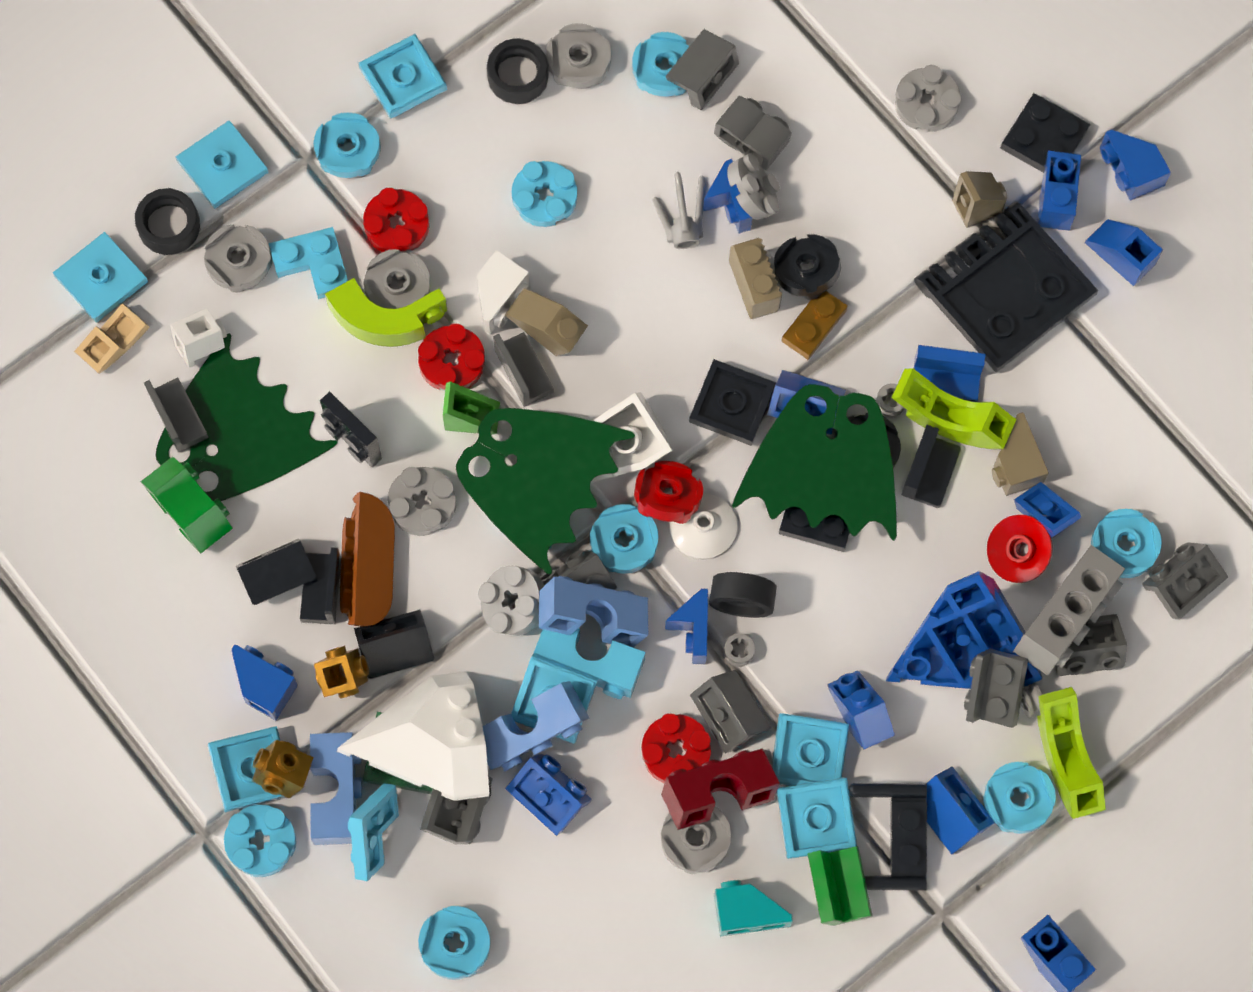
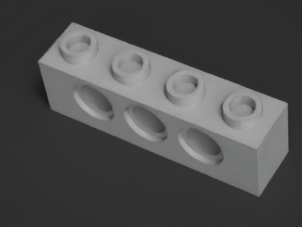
(1069, 610)

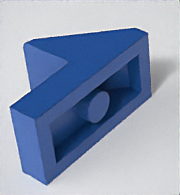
(723, 194)
(1047, 508)
(693, 617)

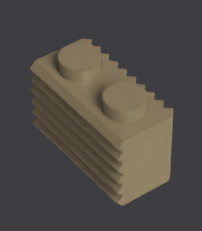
(755, 278)

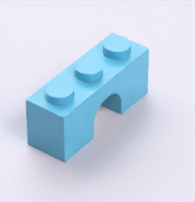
(616, 670)

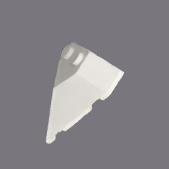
(430, 738)

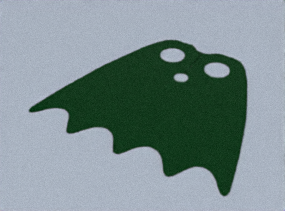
(248, 426)
(822, 474)
(549, 481)

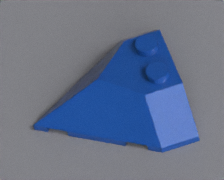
(961, 624)

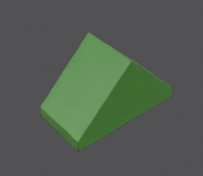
(466, 409)

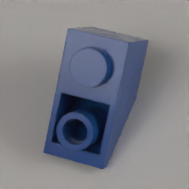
(1136, 163)
(1059, 191)
(1125, 249)
(261, 683)
(861, 709)
(1056, 956)

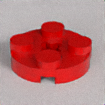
(387, 205)
(455, 340)
(666, 507)
(668, 730)

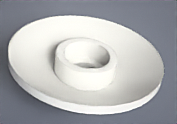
(706, 541)

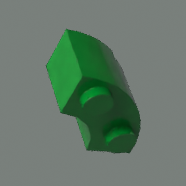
(181, 497)

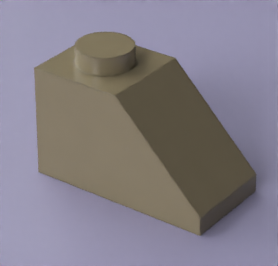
(978, 197)
(546, 322)
(1020, 462)

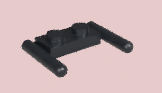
(907, 834)

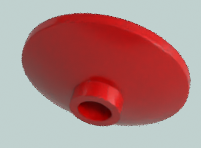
(1005, 545)

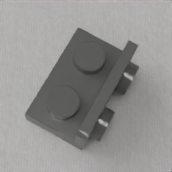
(1186, 578)
(1100, 649)
(996, 688)

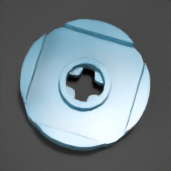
(652, 51)
(347, 163)
(544, 175)
(1138, 530)
(614, 555)
(1028, 780)
(243, 828)
(465, 960)

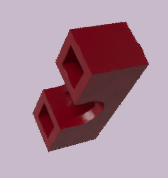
(744, 776)

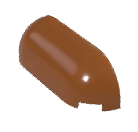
(367, 561)

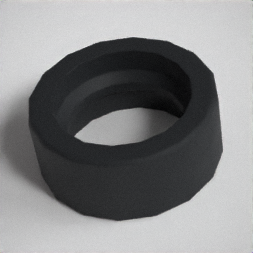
(514, 48)
(159, 199)
(743, 594)

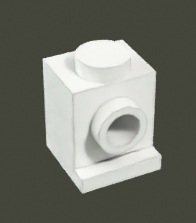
(198, 336)

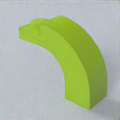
(383, 325)
(959, 420)
(1067, 755)

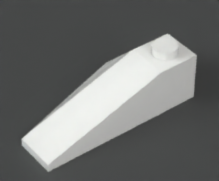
(649, 441)

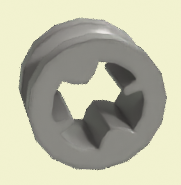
(885, 408)
(728, 648)
(1030, 700)

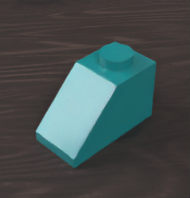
(747, 910)

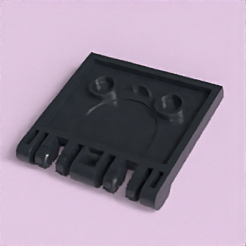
(1007, 292)

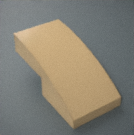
(112, 340)

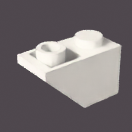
(498, 287)

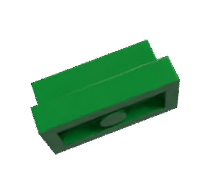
(839, 886)

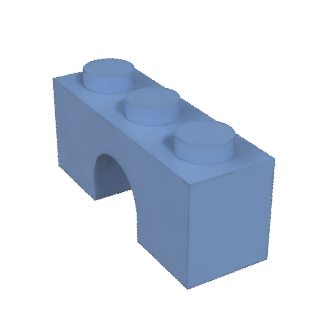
(619, 613)
(558, 713)
(331, 818)

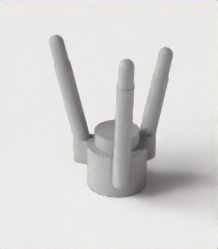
(684, 232)

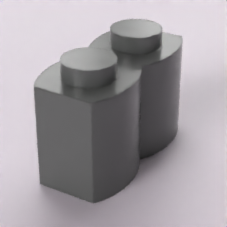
(752, 131)

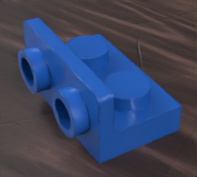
(548, 792)

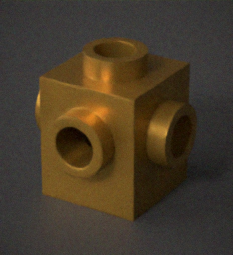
(336, 681)
(281, 768)

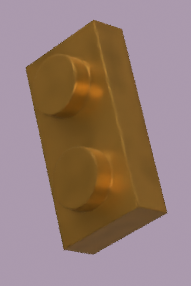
(814, 324)

